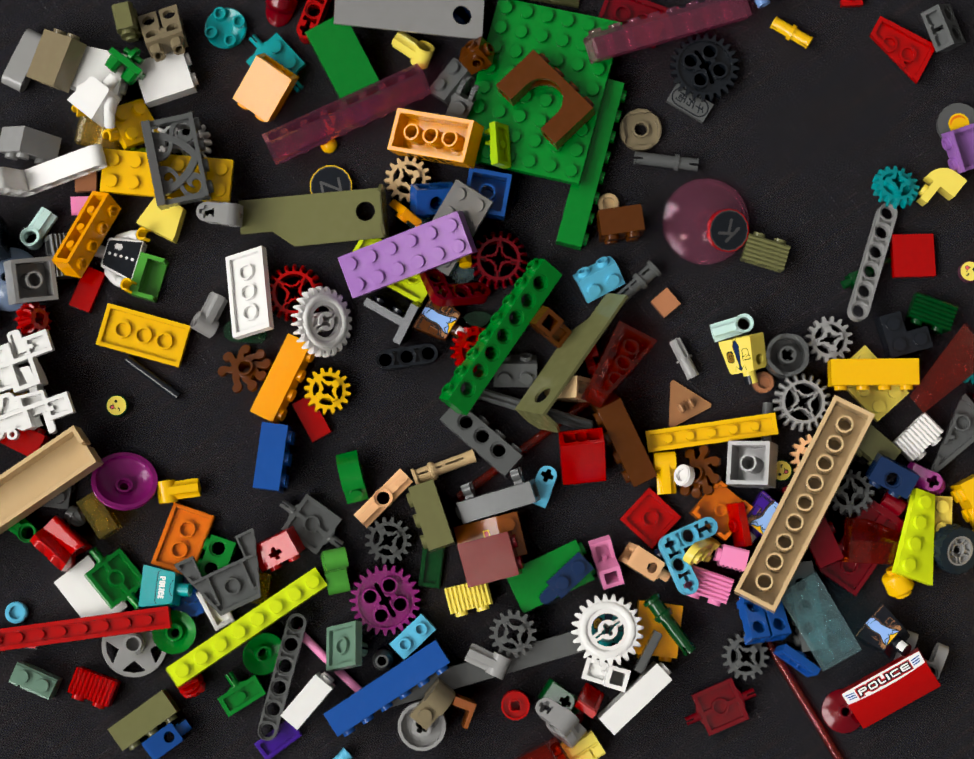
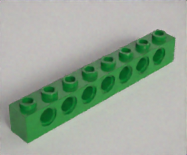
(546, 279)

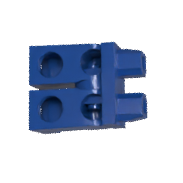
(761, 624)

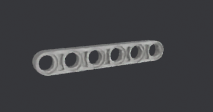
(873, 262)

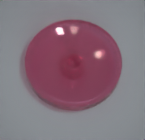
(688, 214)

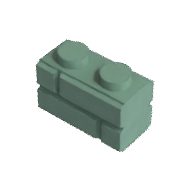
(35, 680)

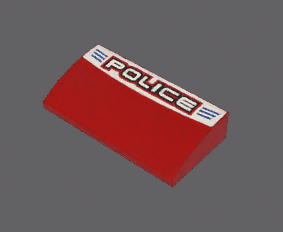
(890, 688)

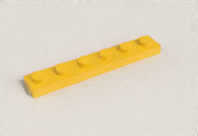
(711, 432)

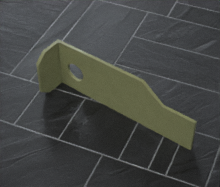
(318, 217)

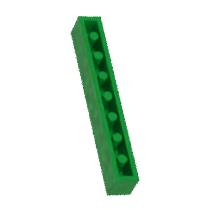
(581, 198)

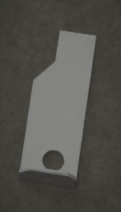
(411, 16)

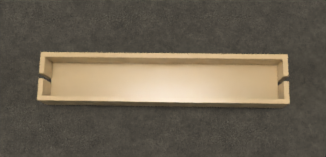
(45, 475)

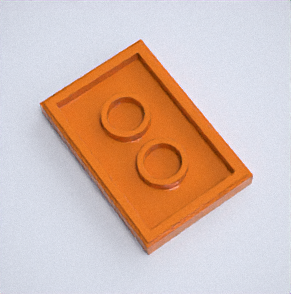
(182, 536)

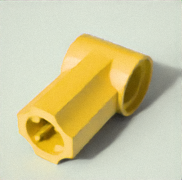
(665, 466)
(172, 490)

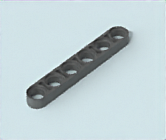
(279, 675)

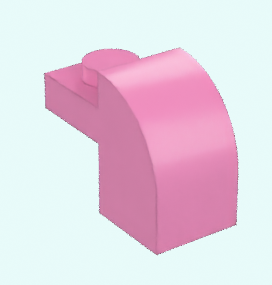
(606, 562)

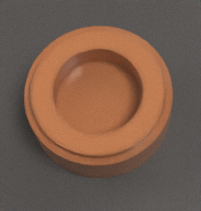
(765, 382)

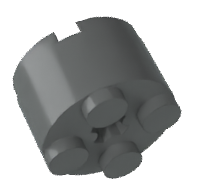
(798, 357)

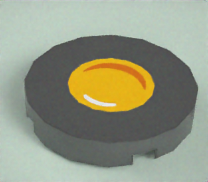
(954, 117)

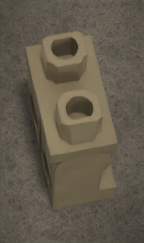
(165, 37)

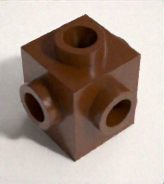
(477, 55)

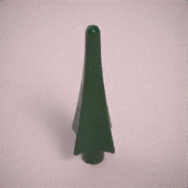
(851, 277)

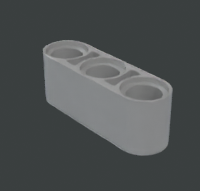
(18, 66)

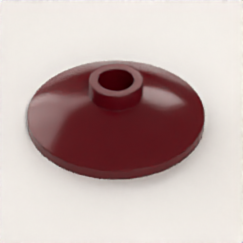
(832, 713)

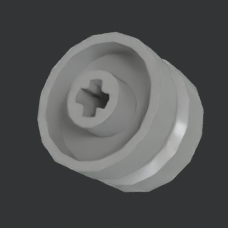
(419, 738)

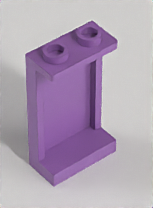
(960, 148)

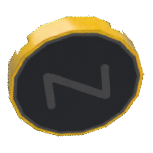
(330, 179)

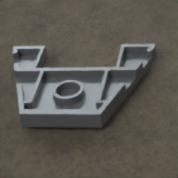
(232, 584)

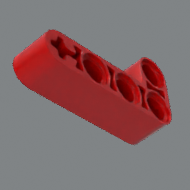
(303, 25)

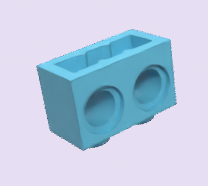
(413, 636)

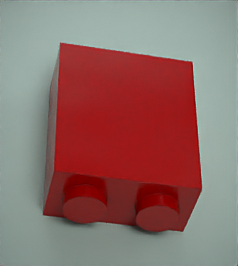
(582, 456)

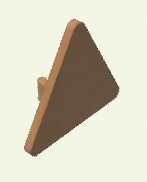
(684, 404)

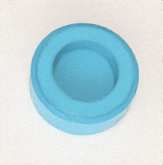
(16, 612)

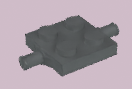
(312, 523)

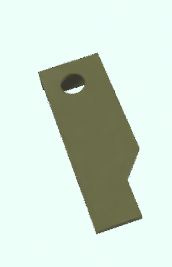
(566, 362)

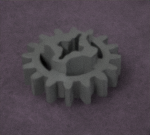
(859, 494)
(382, 532)
(522, 627)
(737, 663)

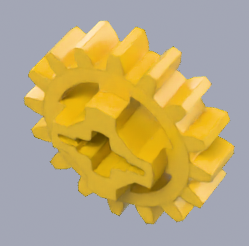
(319, 396)

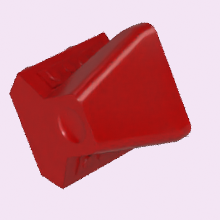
(60, 543)

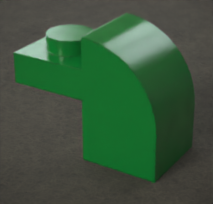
(351, 477)

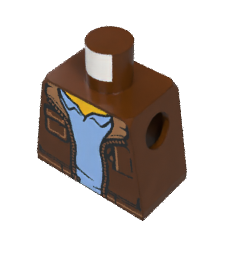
(438, 321)

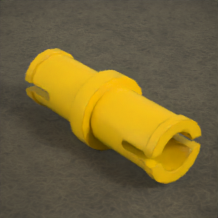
(791, 32)

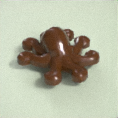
(245, 368)
(703, 472)

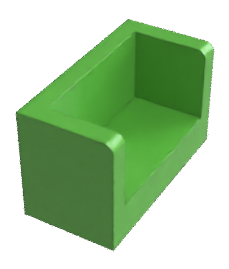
(149, 277)

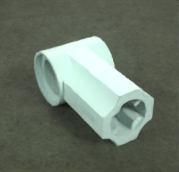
(40, 226)
(729, 328)

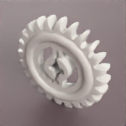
(312, 323)
(624, 616)

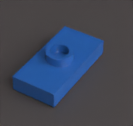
(797, 660)

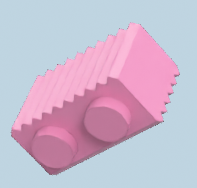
(731, 557)
(711, 586)

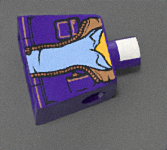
(760, 514)

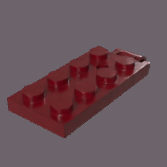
(853, 575)

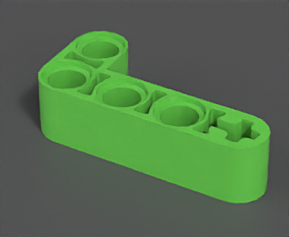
(334, 567)

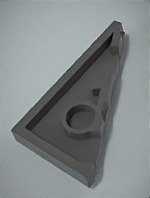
(958, 434)

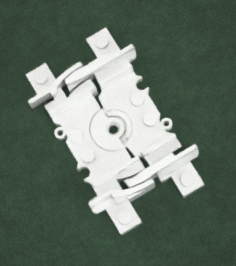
(24, 410)

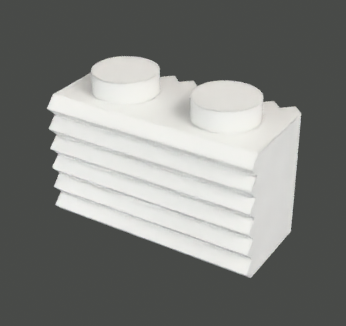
(918, 437)

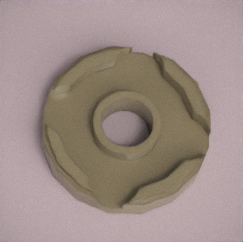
(640, 142)

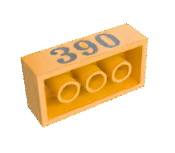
(435, 138)

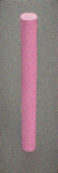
(342, 674)

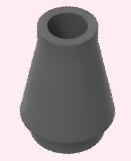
(387, 655)

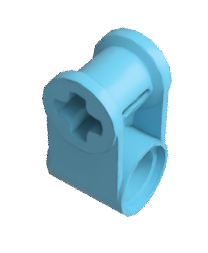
(545, 488)

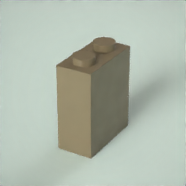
(56, 59)

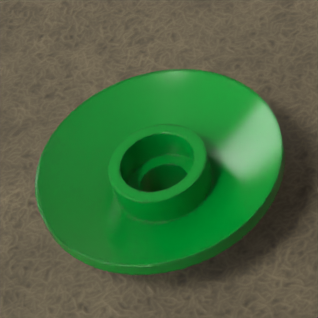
(187, 634)
(265, 662)

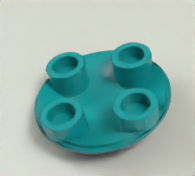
(225, 28)

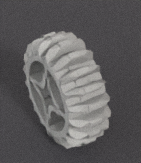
(817, 392)

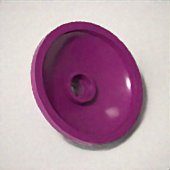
(125, 471)

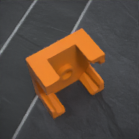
(715, 507)

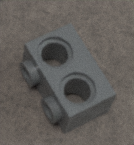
(943, 27)

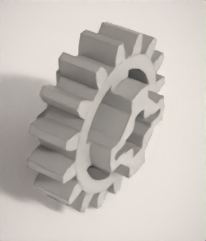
(830, 348)

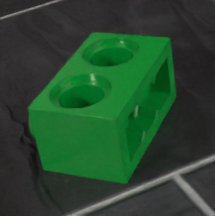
(212, 557)

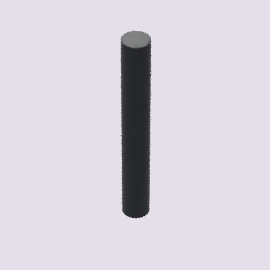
(152, 377)

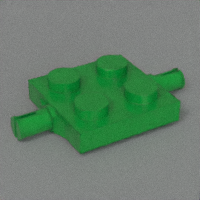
(114, 578)

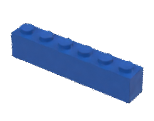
(386, 688)

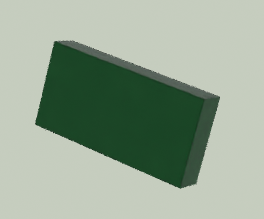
(431, 568)

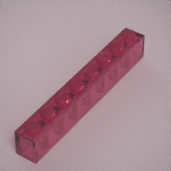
(663, 28)
(346, 114)

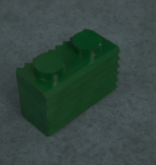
(931, 313)

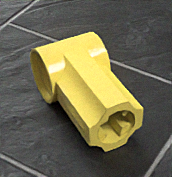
(417, 51)

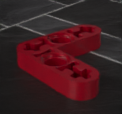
(475, 292)

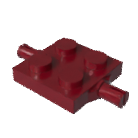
(720, 706)

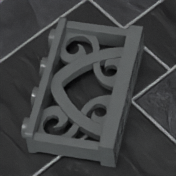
(154, 140)

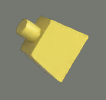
(163, 223)

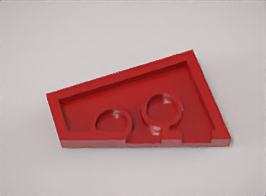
(904, 47)

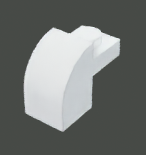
(612, 677)

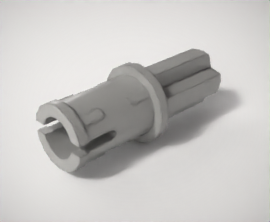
(683, 358)

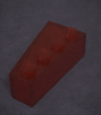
(619, 358)
(948, 371)

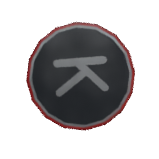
(727, 230)

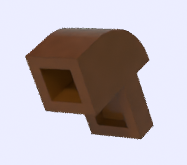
(550, 326)

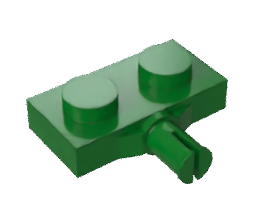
(240, 693)

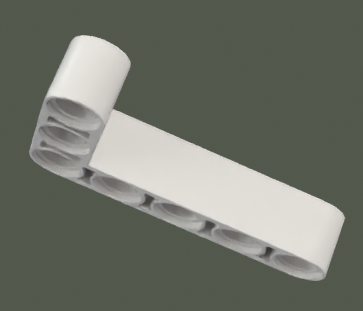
(52, 173)

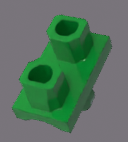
(132, 72)

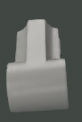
(207, 319)
(491, 662)

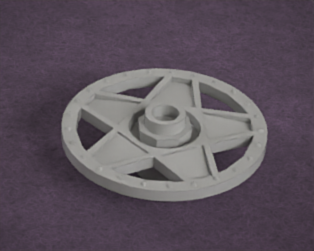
(132, 648)

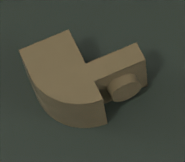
(435, 703)

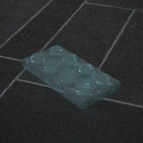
(820, 622)

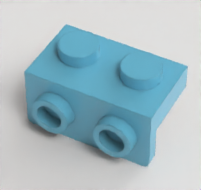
(599, 278)

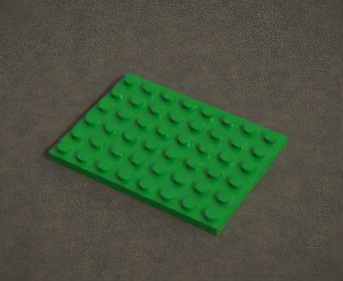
(558, 35)

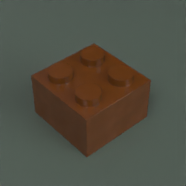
(620, 224)

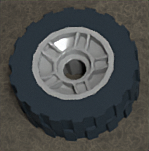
(951, 559)

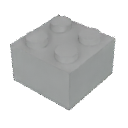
(30, 280)
(752, 464)

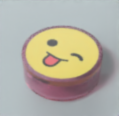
(966, 271)

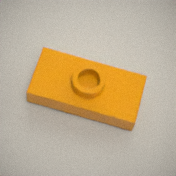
(405, 214)

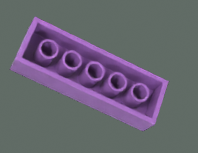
(407, 254)

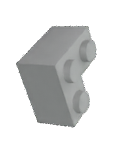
(28, 143)

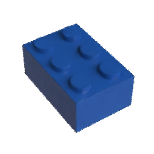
(273, 457)

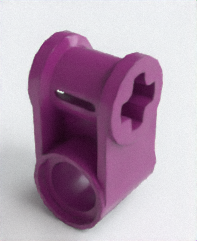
(926, 477)

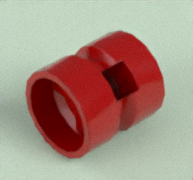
(515, 704)

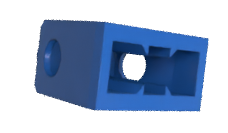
(156, 744)

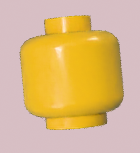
(897, 585)

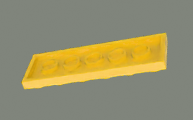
(130, 175)

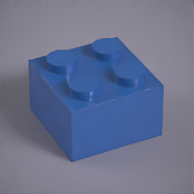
(493, 186)

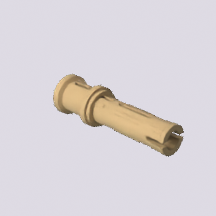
(433, 470)

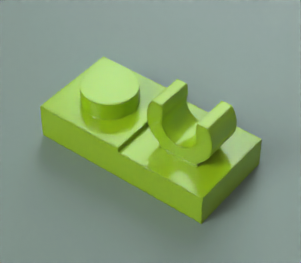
(499, 144)

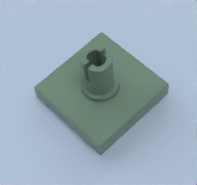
(344, 646)

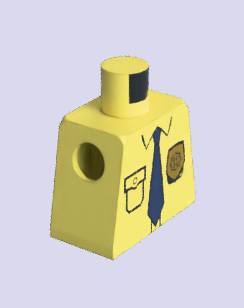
(745, 355)

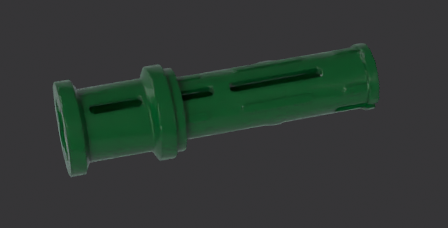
(663, 616)

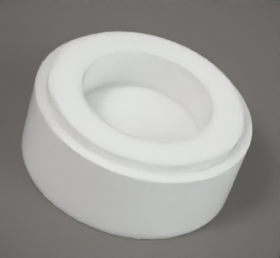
(684, 475)

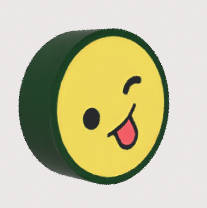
(117, 405)
(784, 470)

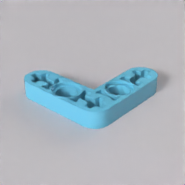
(679, 545)

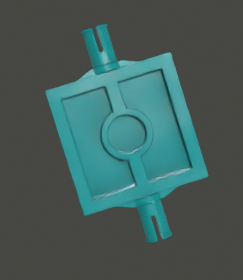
(279, 51)

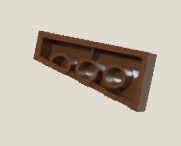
(624, 440)

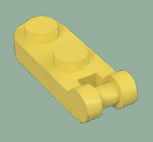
(701, 551)

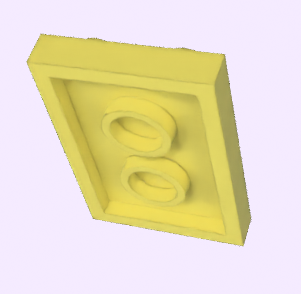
(874, 400)

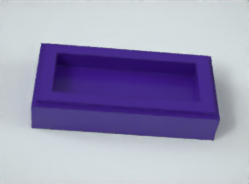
(286, 735)

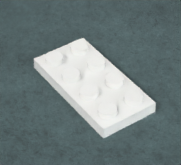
(249, 292)

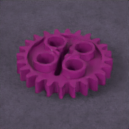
(367, 609)

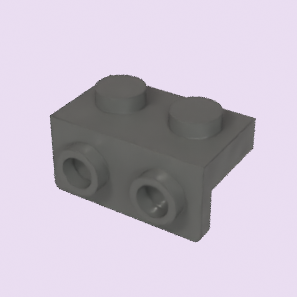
(449, 80)
(516, 371)

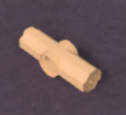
(373, 509)

